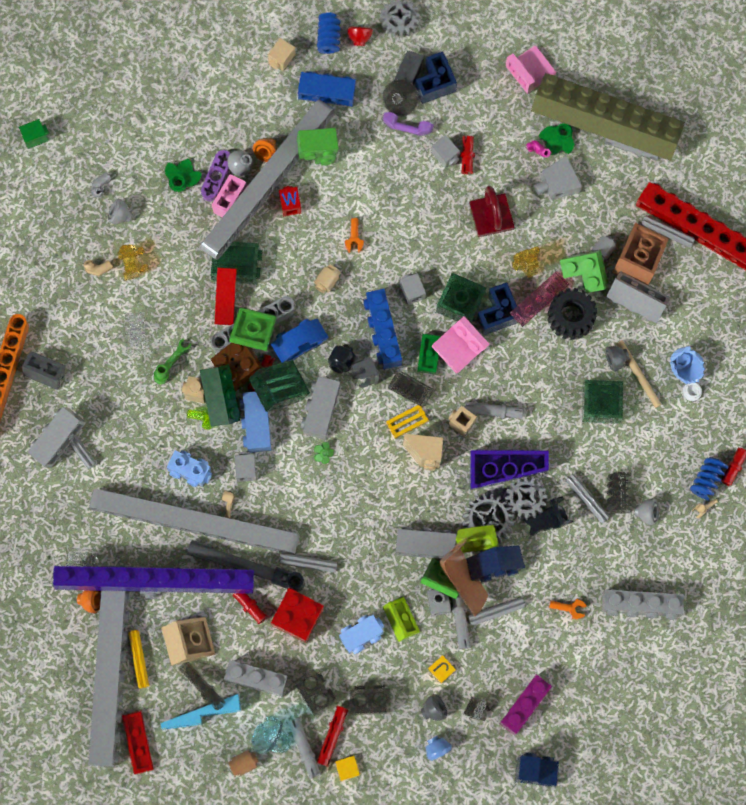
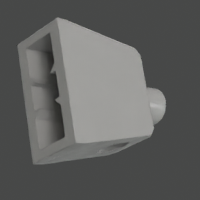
(558, 180)

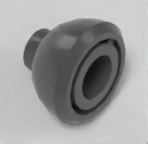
(616, 357)
(434, 708)

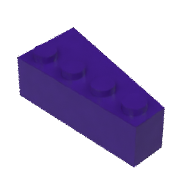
(500, 466)

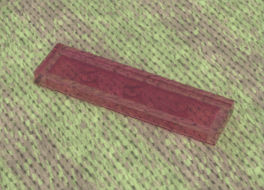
(539, 299)

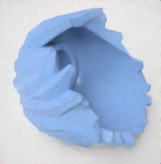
(687, 365)

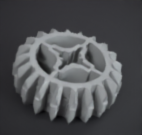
(480, 515)

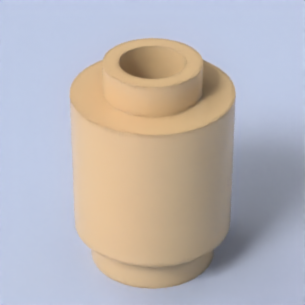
(327, 279)

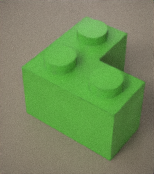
(318, 145)
(588, 265)

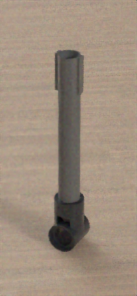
(277, 576)

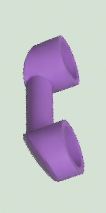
(423, 129)

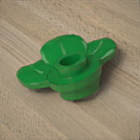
(556, 141)
(182, 172)

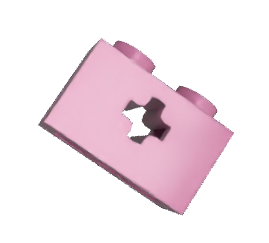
(228, 195)

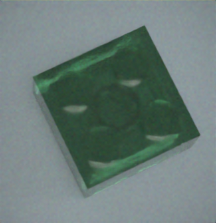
(461, 298)
(602, 401)

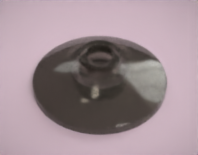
(408, 96)

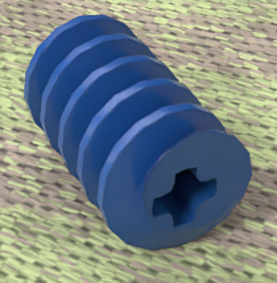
(328, 33)
(707, 477)

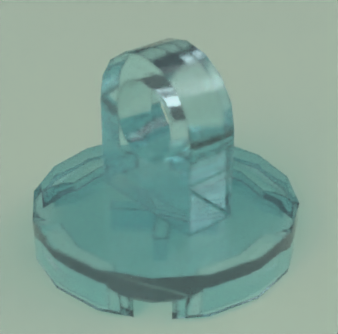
(267, 735)

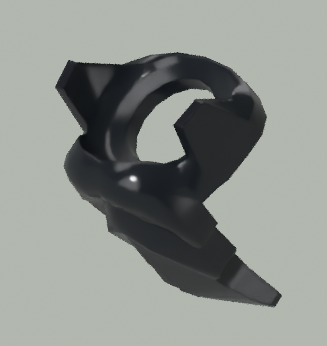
(552, 518)

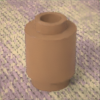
(243, 763)

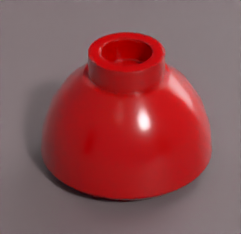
(360, 35)

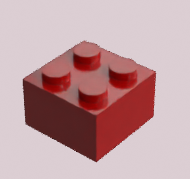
(297, 615)

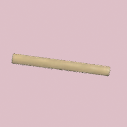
(640, 376)

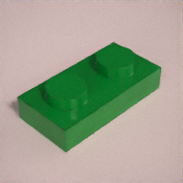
(428, 356)

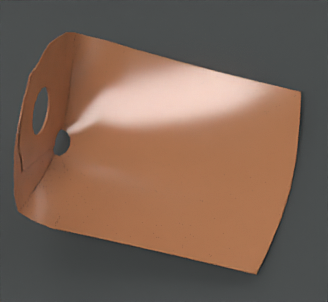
(457, 570)

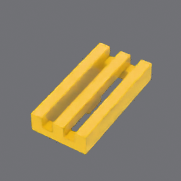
(421, 414)

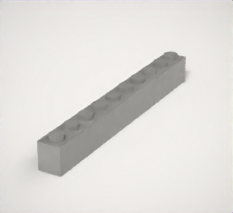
(108, 678)

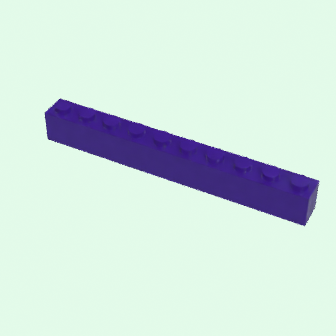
(153, 579)

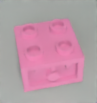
(529, 68)
(460, 344)

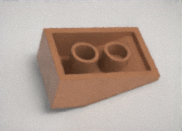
(641, 254)

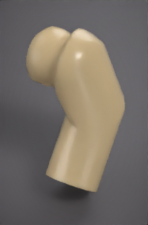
(96, 269)

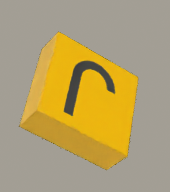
(441, 669)

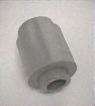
(607, 246)

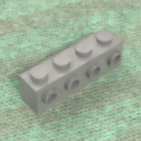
(642, 603)

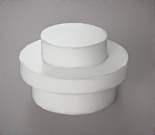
(692, 391)

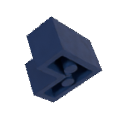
(439, 81)
(498, 315)
(495, 562)
(536, 770)

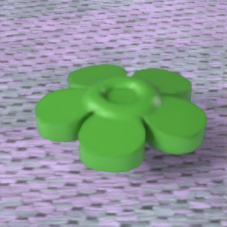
(323, 452)

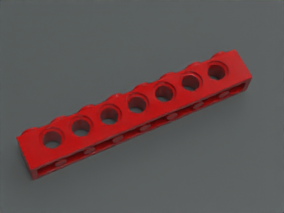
(679, 221)

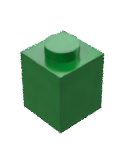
(34, 133)

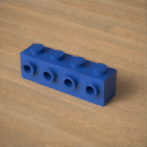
(383, 327)

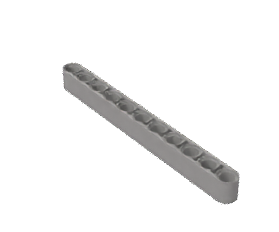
(264, 183)
(194, 521)

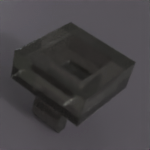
(476, 708)

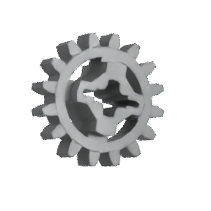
(406, 11)
(520, 492)

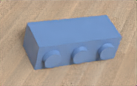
(256, 424)

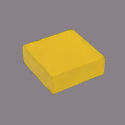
(347, 768)

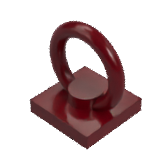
(491, 213)

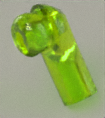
(200, 415)

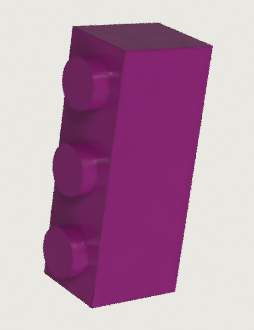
(525, 705)

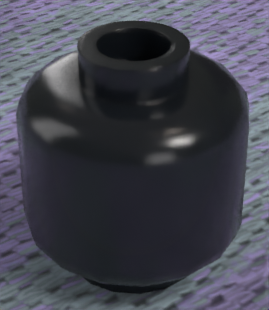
(341, 359)

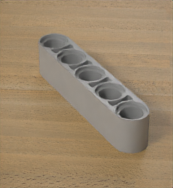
(274, 308)

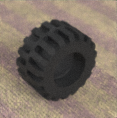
(575, 299)

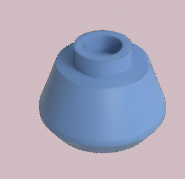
(437, 748)

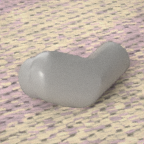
(98, 184)

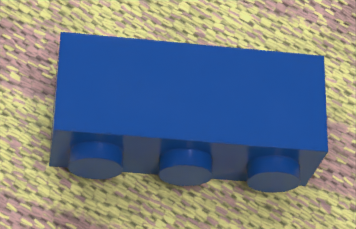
(326, 88)

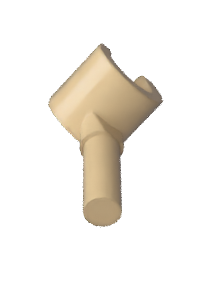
(229, 498)
(702, 508)

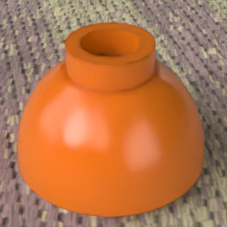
(264, 148)
(90, 600)

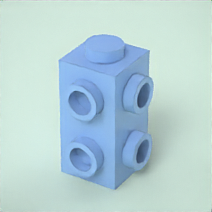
(194, 471)
(365, 631)

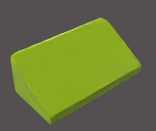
(478, 538)
(401, 619)

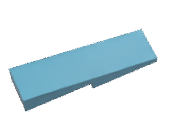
(194, 718)

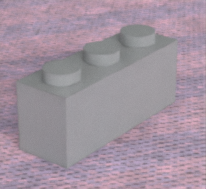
(638, 297)
(320, 407)
(56, 437)
(424, 542)
(255, 678)

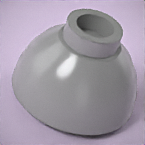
(240, 162)
(119, 212)
(648, 511)

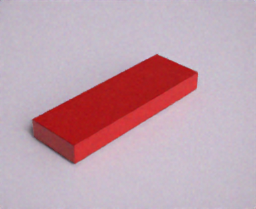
(225, 296)
(137, 742)

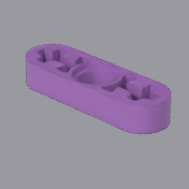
(216, 189)

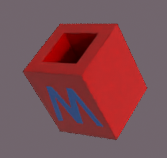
(290, 201)

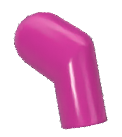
(535, 146)

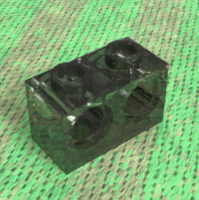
(411, 388)
(310, 695)
(370, 706)

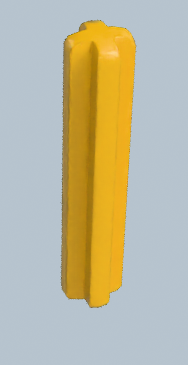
(138, 658)

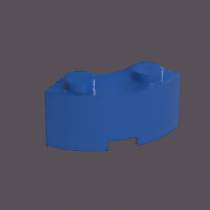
(299, 340)

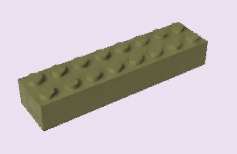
(607, 116)

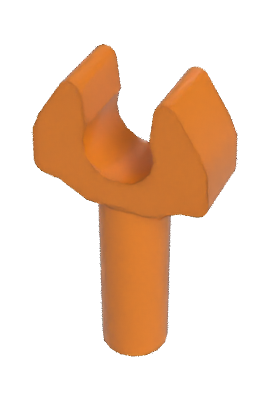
(354, 237)
(569, 607)

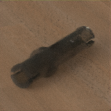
(207, 691)

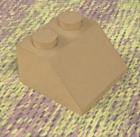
(424, 450)
(188, 640)

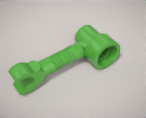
(162, 378)

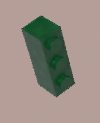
(220, 395)

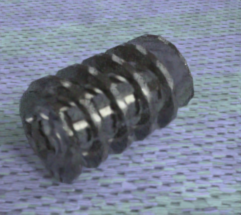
(618, 492)

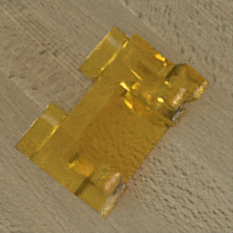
(528, 260)
(131, 261)

